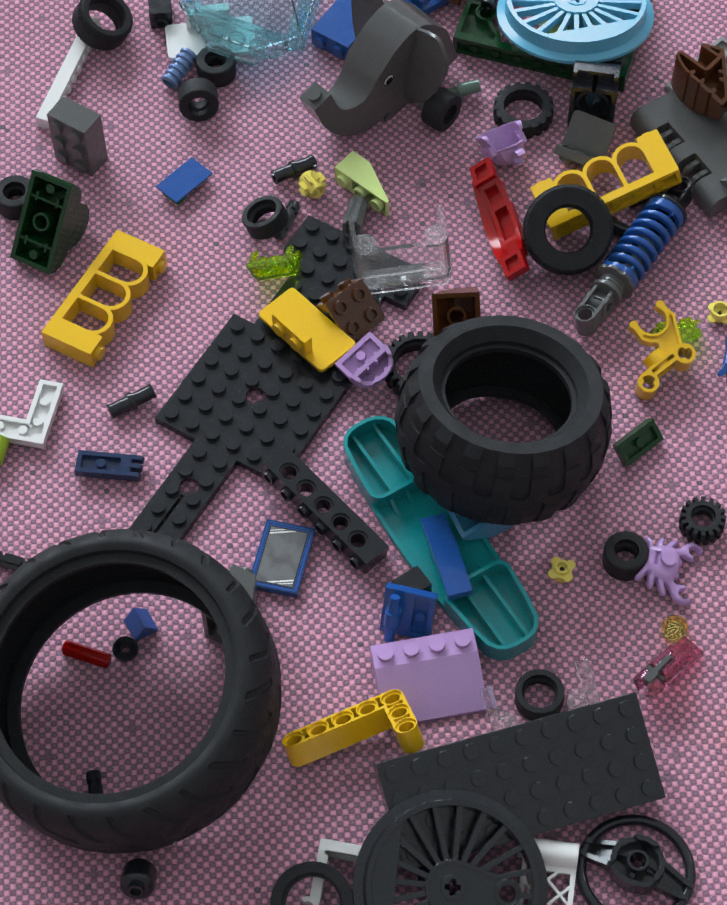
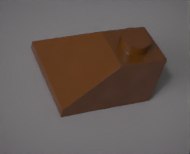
(454, 306)

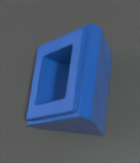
(140, 623)

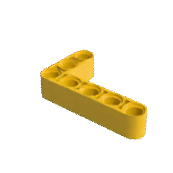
(354, 725)

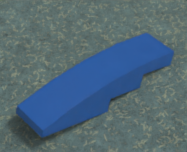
(446, 556)

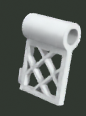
(559, 859)

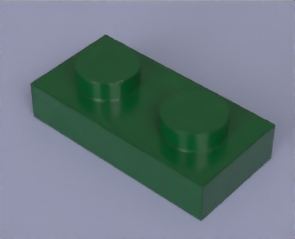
(638, 442)

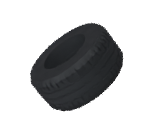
(568, 197)

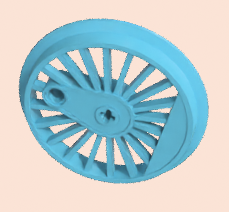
(589, 43)

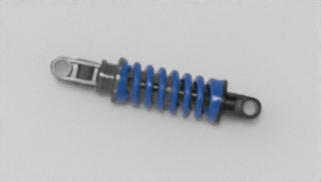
(633, 255)

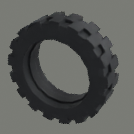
(529, 93)

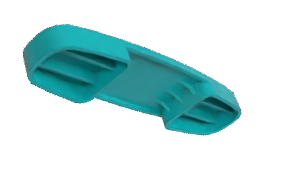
(499, 607)

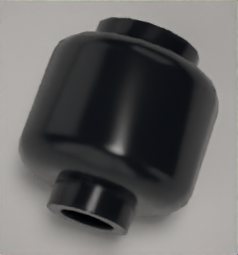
(138, 878)

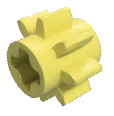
(312, 184)

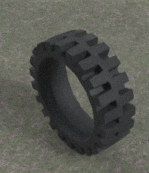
(398, 349)

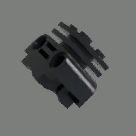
(595, 88)

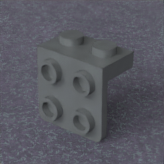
(585, 138)

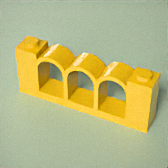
(649, 149)
(89, 345)

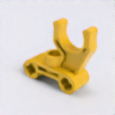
(665, 356)

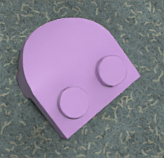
(366, 362)

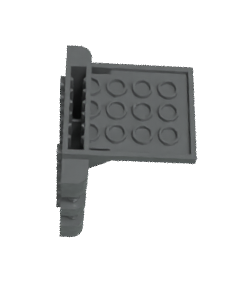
(695, 145)

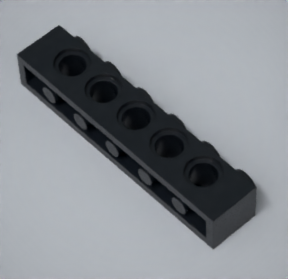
(284, 463)

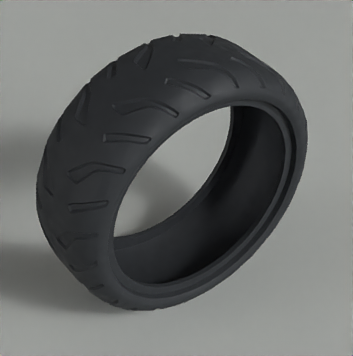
(232, 751)

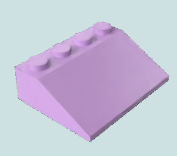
(434, 672)

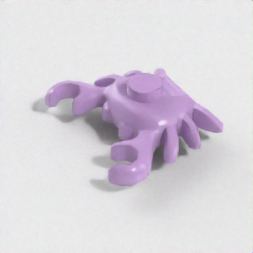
(664, 566)

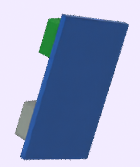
(184, 180)

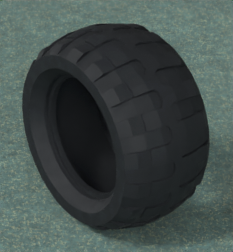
(514, 362)

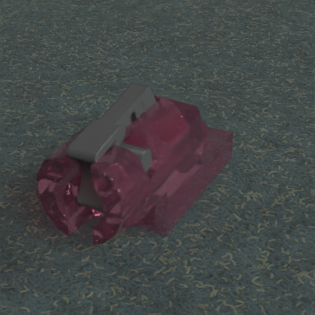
(668, 667)

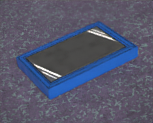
(282, 557)

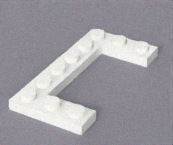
(37, 426)

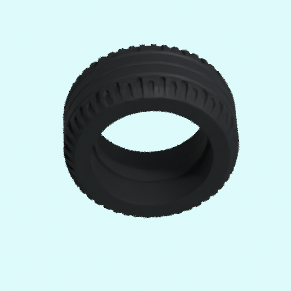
(96, 36)

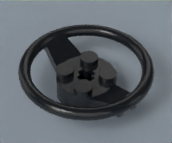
(654, 871)

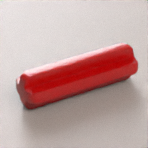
(86, 654)

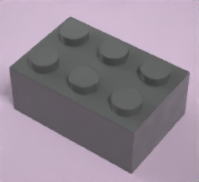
(77, 136)

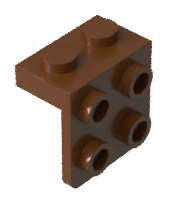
(352, 308)

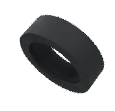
(311, 869)

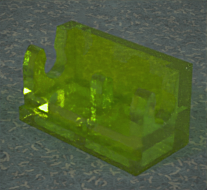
(274, 266)

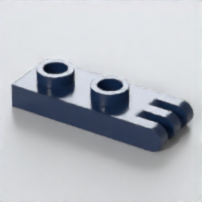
(109, 465)

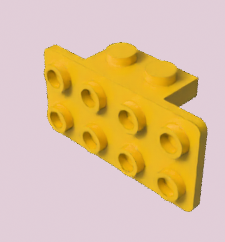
(306, 329)

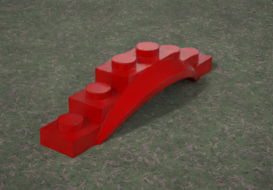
(499, 219)

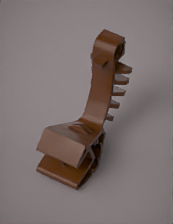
(702, 83)

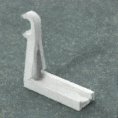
(326, 850)

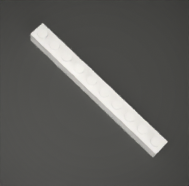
(65, 78)

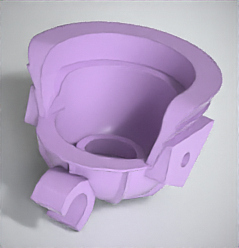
(504, 144)

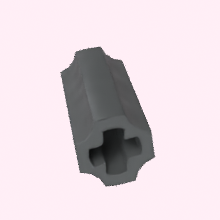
(358, 209)

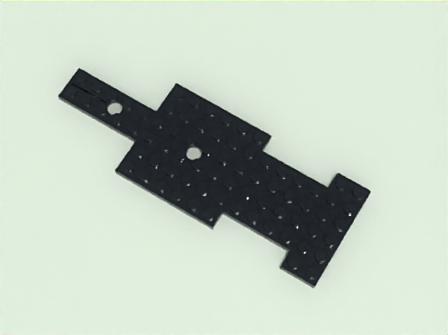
(248, 357)

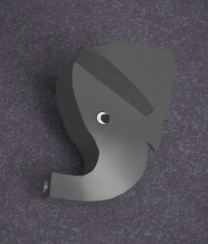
(393, 62)

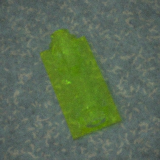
(686, 327)

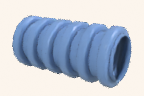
(179, 68)

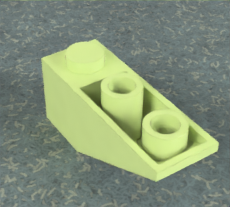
(360, 179)

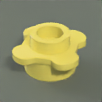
(717, 307)
(561, 576)

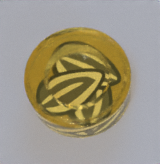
(674, 628)

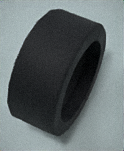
(271, 226)
(544, 677)

